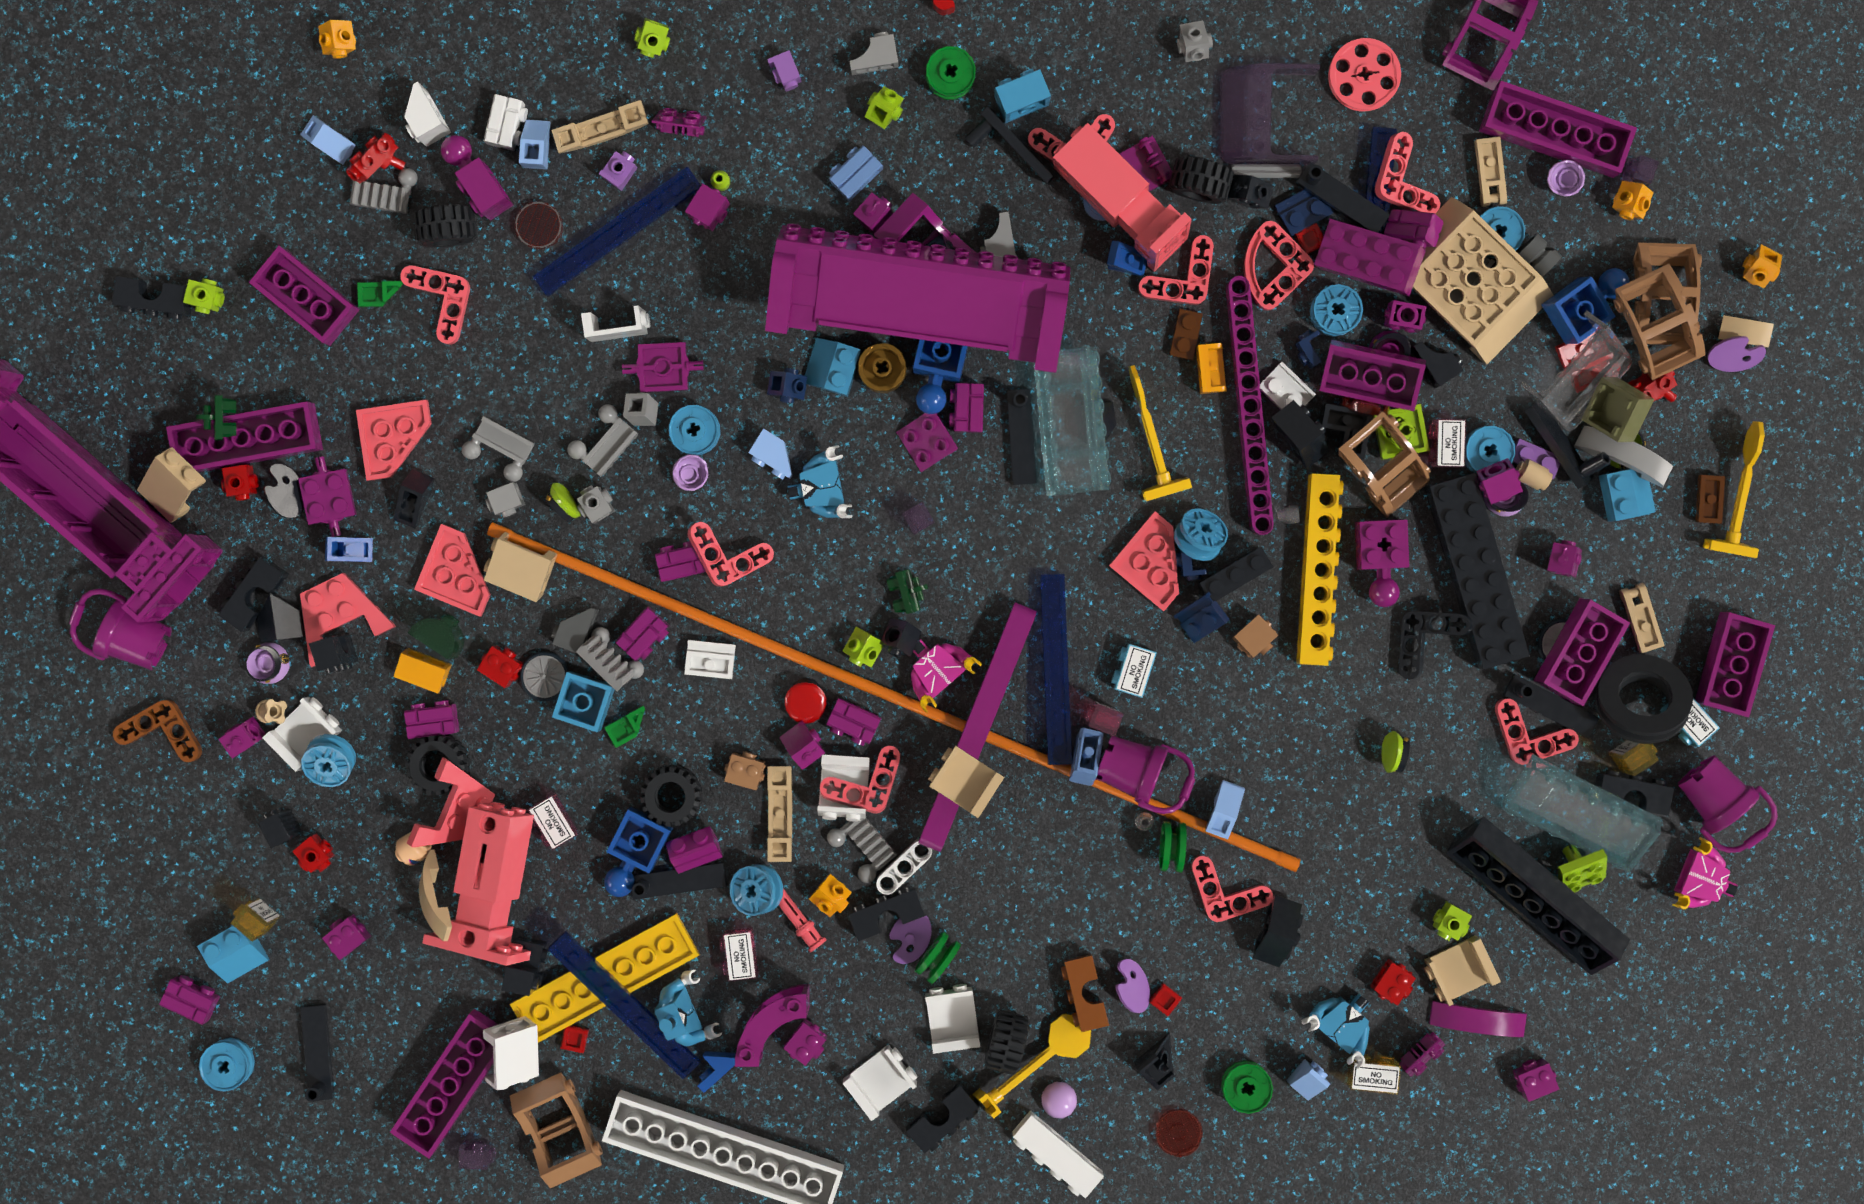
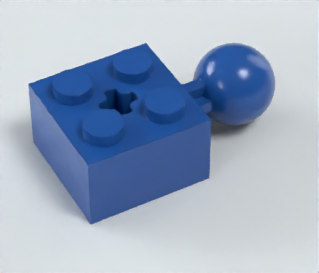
(1568, 305)
(931, 397)
(625, 847)

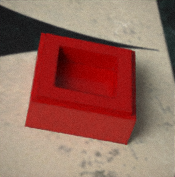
(1310, 238)
(1165, 999)
(574, 1039)

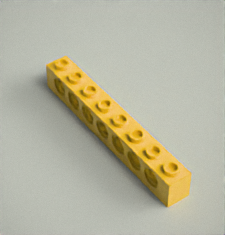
(1310, 580)

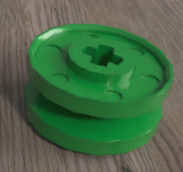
(954, 59)
(1172, 846)
(937, 957)
(1256, 1076)

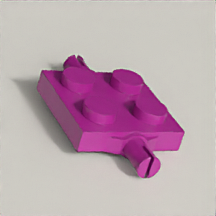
(662, 367)
(327, 496)

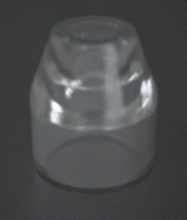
(1289, 514)
(1143, 815)

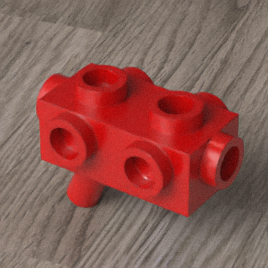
(378, 154)
(1658, 387)

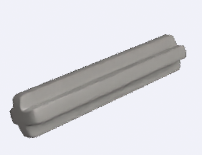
(1268, 170)

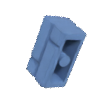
(855, 172)
(1086, 756)

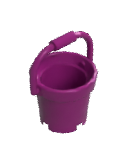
(121, 635)
(1136, 769)
(1722, 800)

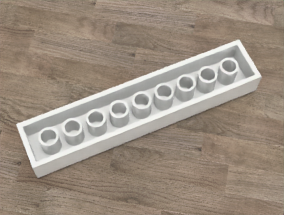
(721, 1151)

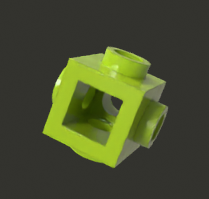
(649, 29)
(884, 107)
(204, 295)
(862, 648)
(1453, 914)

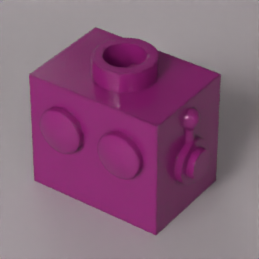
(708, 207)
(873, 212)
(1414, 316)
(1499, 481)
(1565, 558)
(242, 737)
(802, 744)
(346, 936)
(805, 1042)
(1535, 1079)

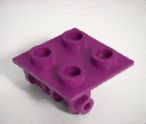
(668, 118)
(1149, 162)
(927, 440)
(1417, 1066)

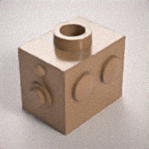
(1255, 637)
(745, 770)

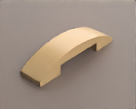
(601, 128)
(780, 814)
(436, 917)

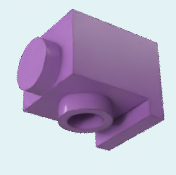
(785, 70)
(620, 178)

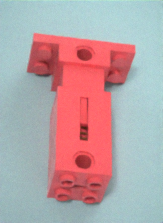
(1121, 195)
(487, 882)

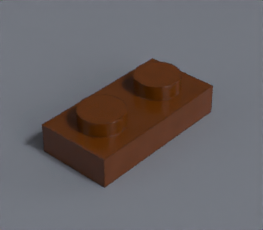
(1185, 334)
(1710, 499)

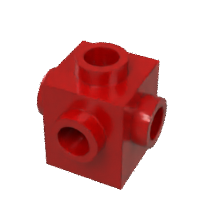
(239, 482)
(314, 854)

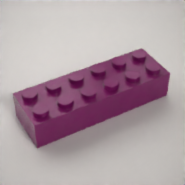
(1557, 129)
(258, 437)
(447, 1087)

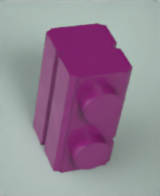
(1414, 227)
(968, 408)
(678, 562)
(643, 634)
(431, 720)
(853, 721)
(694, 849)
(190, 999)

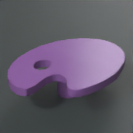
(1729, 352)
(912, 933)
(1135, 991)

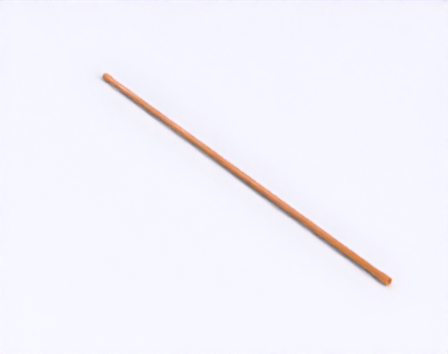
(495, 530)

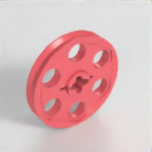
(1370, 64)

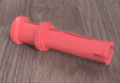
(804, 927)

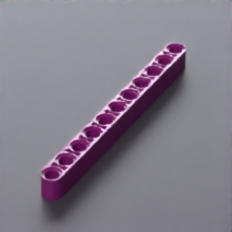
(1253, 394)
(982, 716)

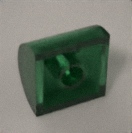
(440, 635)

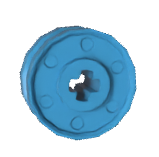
(1509, 222)
(1326, 301)
(1487, 436)
(706, 437)
(1200, 534)
(328, 760)
(756, 889)
(213, 1063)

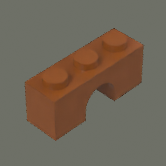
(1088, 1014)

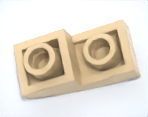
(1757, 332)

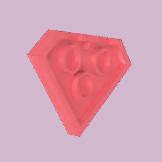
(390, 435)
(1150, 562)
(453, 573)

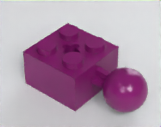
(475, 178)
(1384, 590)

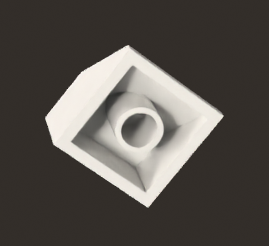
(424, 118)

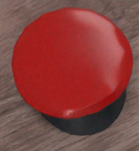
(805, 701)

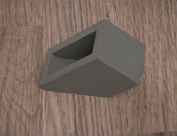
(574, 630)

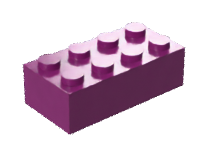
(1370, 257)
(304, 295)
(1373, 375)
(1581, 651)
(1734, 664)

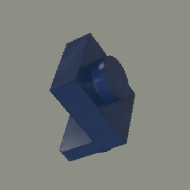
(1307, 353)
(1185, 564)

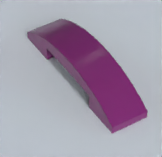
(1478, 1020)

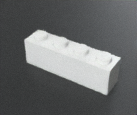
(1057, 1154)

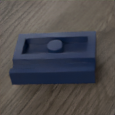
(1301, 211)
(1201, 617)

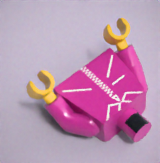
(937, 669)
(1703, 878)

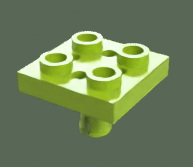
(1409, 419)
(1582, 870)

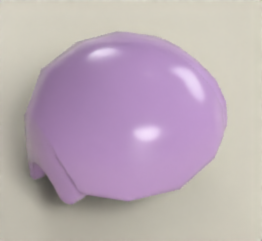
(1566, 178)
(690, 472)
(1059, 1100)

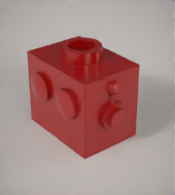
(500, 666)
(1393, 982)

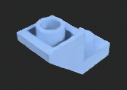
(328, 140)
(1225, 810)

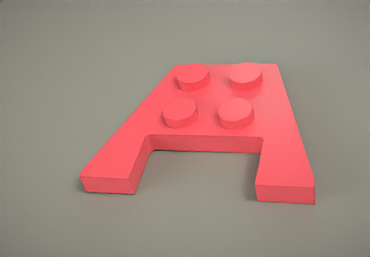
(336, 604)
(451, 824)

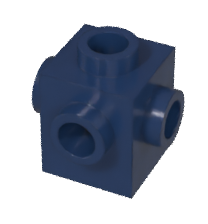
(787, 385)

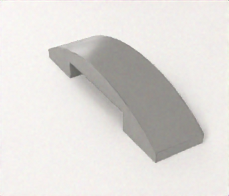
(1628, 454)

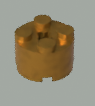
(882, 354)

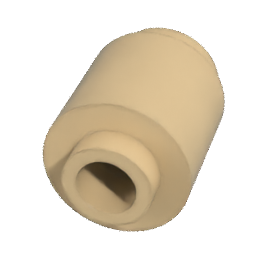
(1534, 474)

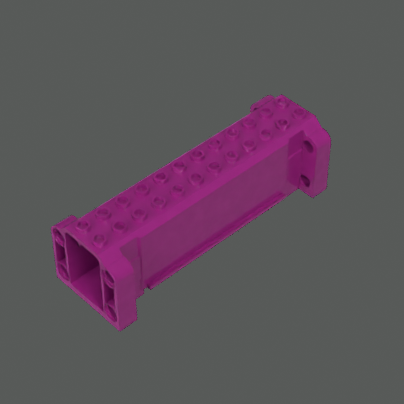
(918, 293)
(97, 509)

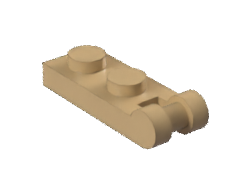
(1490, 171)
(1642, 618)

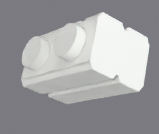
(505, 122)

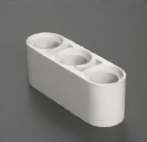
(898, 876)

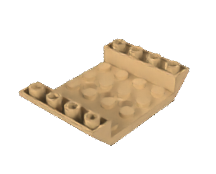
(1500, 301)

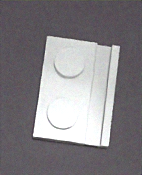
(1285, 386)
(710, 659)

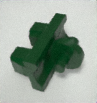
(221, 406)
(910, 591)

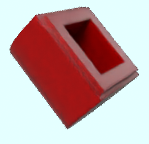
(944, 7)

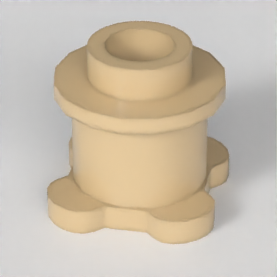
(271, 711)

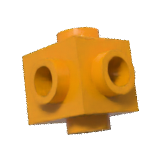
(337, 38)
(1632, 200)
(1762, 266)
(831, 896)

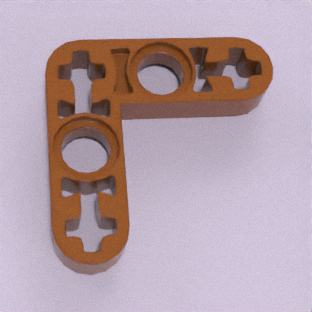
(167, 723)

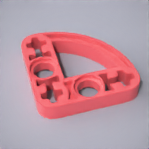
(1290, 271)

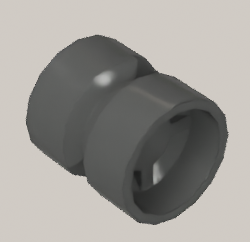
(1539, 255)

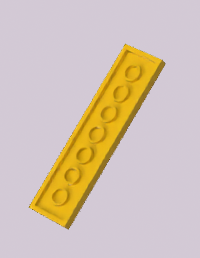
(630, 963)

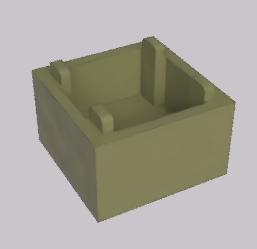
(1617, 409)

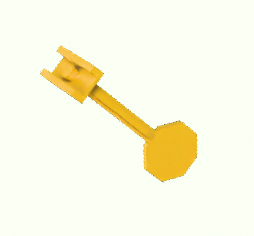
(1751, 451)
(1165, 484)
(1063, 1040)

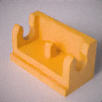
(1210, 368)
(422, 670)

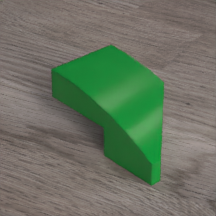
(376, 293)
(625, 728)

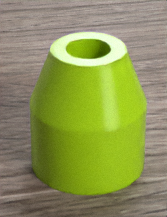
(724, 184)

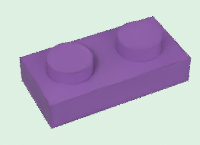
(1526, 450)

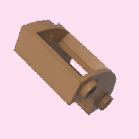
(1661, 255)
(1678, 354)
(1404, 485)
(541, 1093)

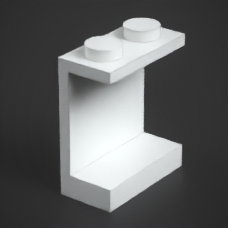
(593, 334)
(299, 728)
(848, 769)
(952, 1018)
(513, 1052)
(880, 1081)

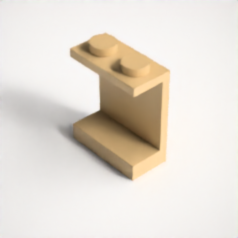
(170, 484)
(518, 568)
(965, 780)
(1460, 969)

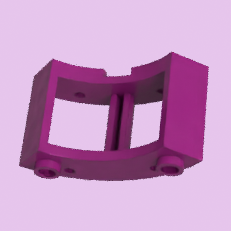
(1520, 8)
(908, 214)
(767, 1018)

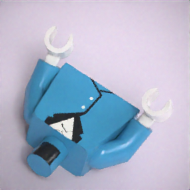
(821, 486)
(678, 1016)
(1343, 1025)

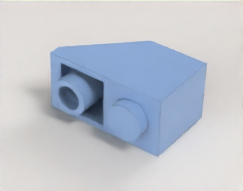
(535, 144)
(773, 452)
(1308, 1079)

